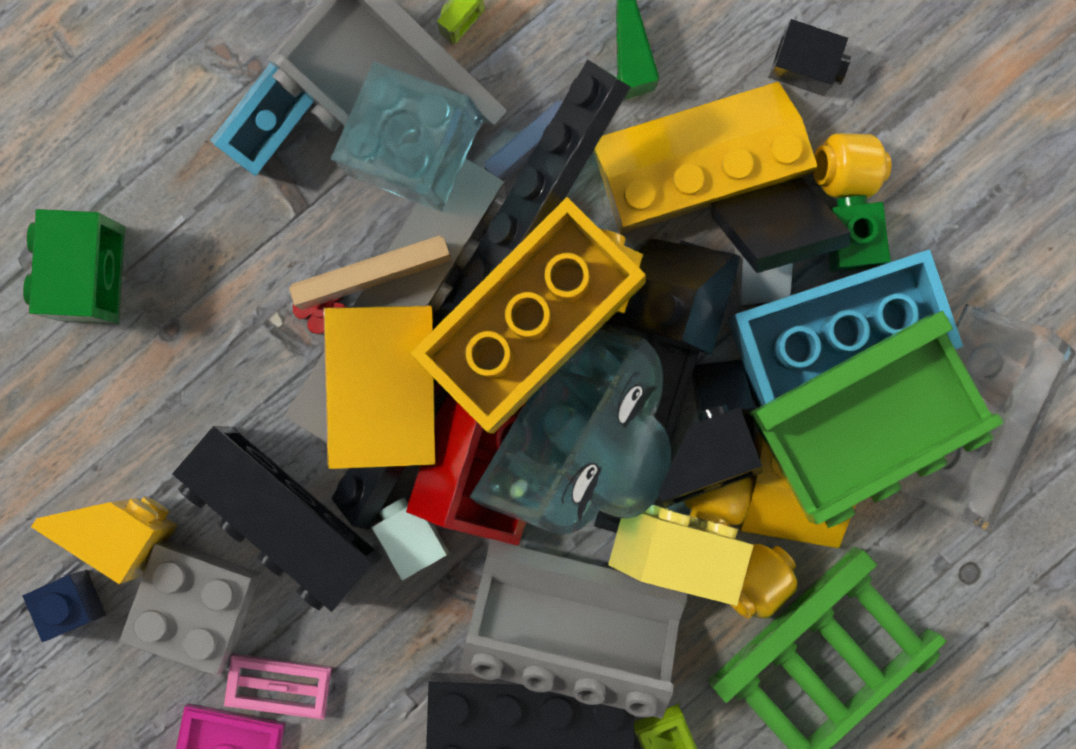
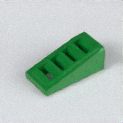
(634, 55)

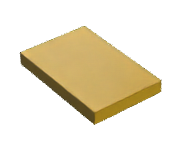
(376, 389)

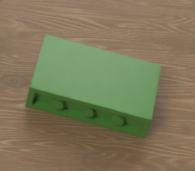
(875, 421)

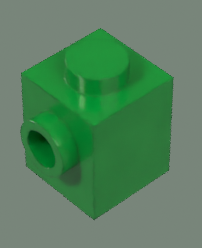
(868, 235)

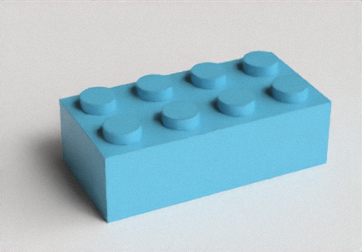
(823, 326)

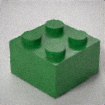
(75, 266)

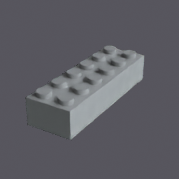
(462, 223)

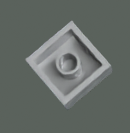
(190, 607)

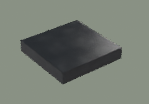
(780, 225)

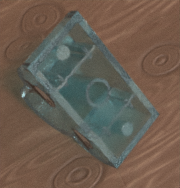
(584, 441)

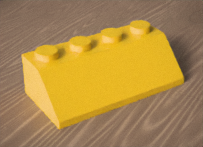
(703, 156)

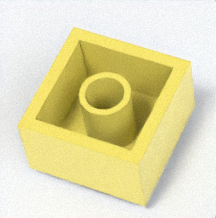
(682, 554)

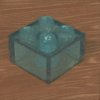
(407, 136)

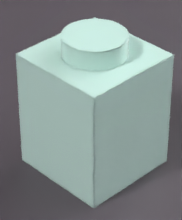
(408, 539)

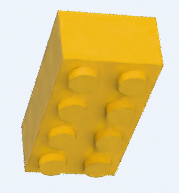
(529, 316)

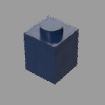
(64, 605)

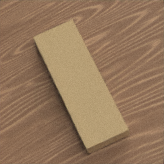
(370, 272)

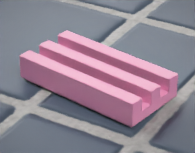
(319, 691)

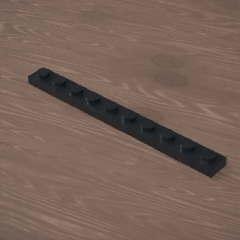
(536, 193)

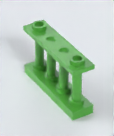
(814, 611)

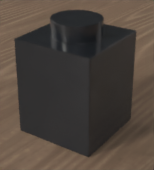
(810, 58)

